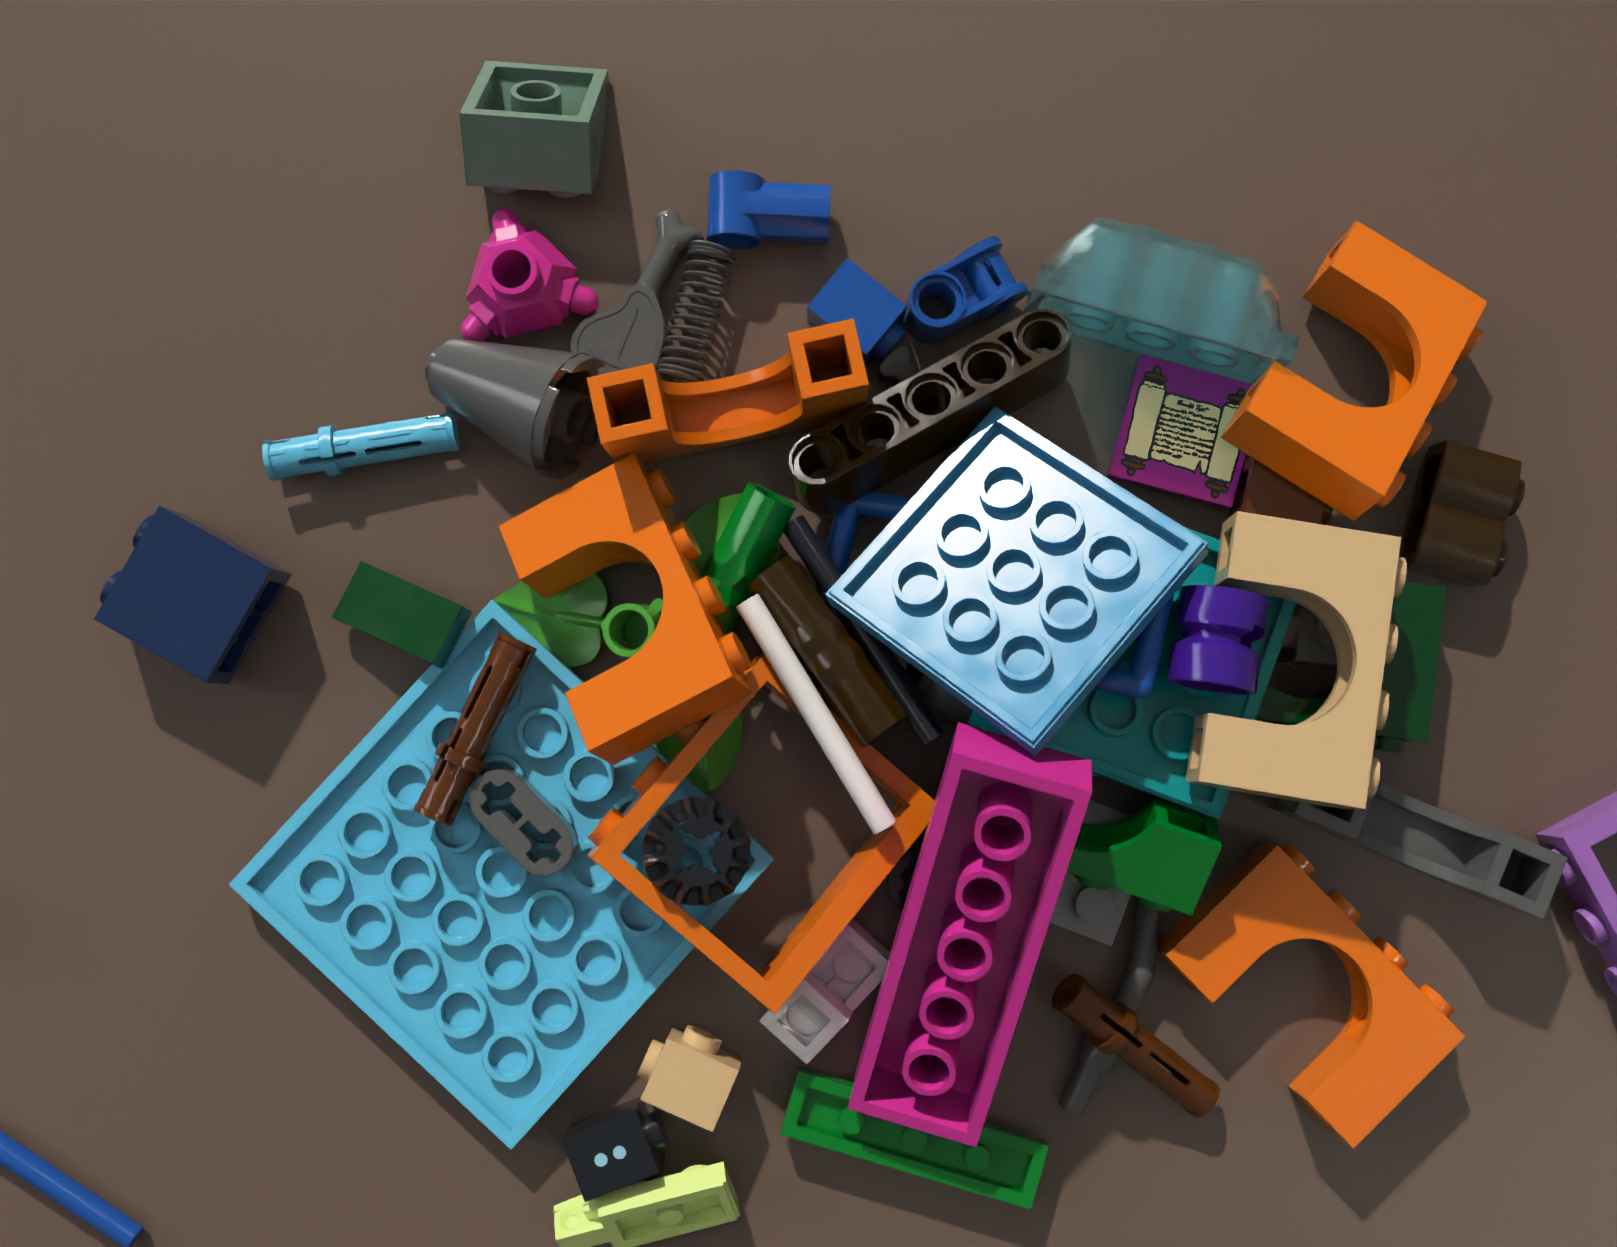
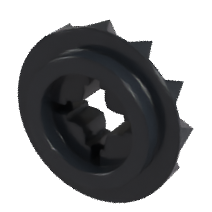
(664, 849)

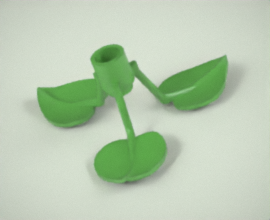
(573, 624)

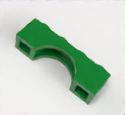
(1155, 855)

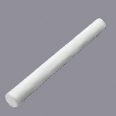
(816, 714)

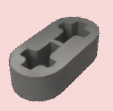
(511, 832)

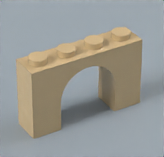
(1350, 587)

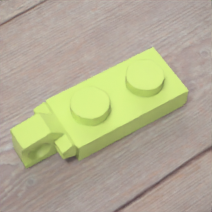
(649, 1209)

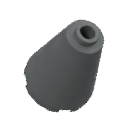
(520, 398)

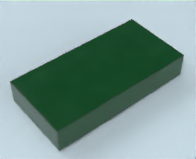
(402, 614)

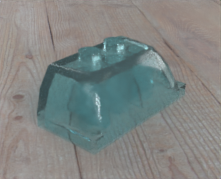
(1165, 299)

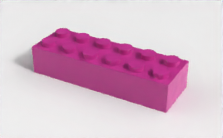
(970, 933)

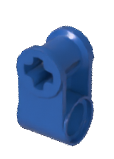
(971, 285)

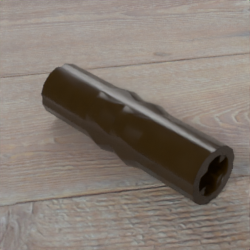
(828, 652)

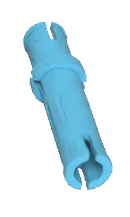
(337, 449)

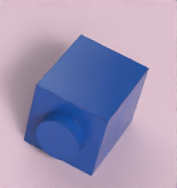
(874, 309)

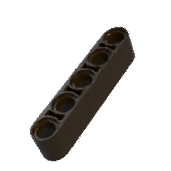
(919, 437)

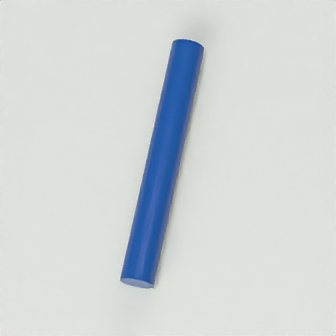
(68, 1192)

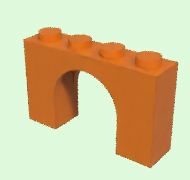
(1420, 330)
(666, 420)
(689, 660)
(1392, 1025)

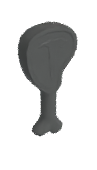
(635, 327)

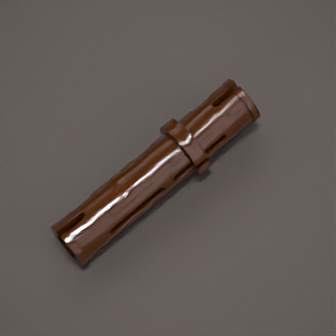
(470, 739)
(1087, 1008)

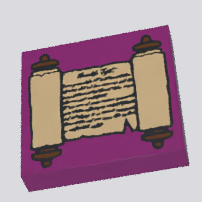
(1174, 433)

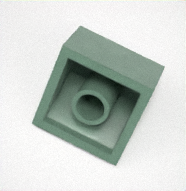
(534, 128)

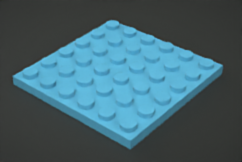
(436, 928)

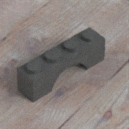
(1443, 846)

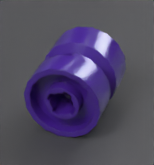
(1218, 639)

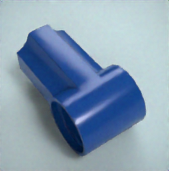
(750, 211)

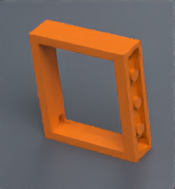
(833, 908)

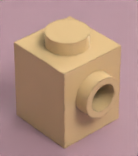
(689, 1075)

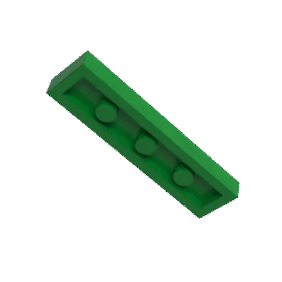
(1001, 1166)

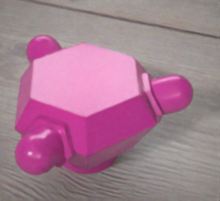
(521, 283)

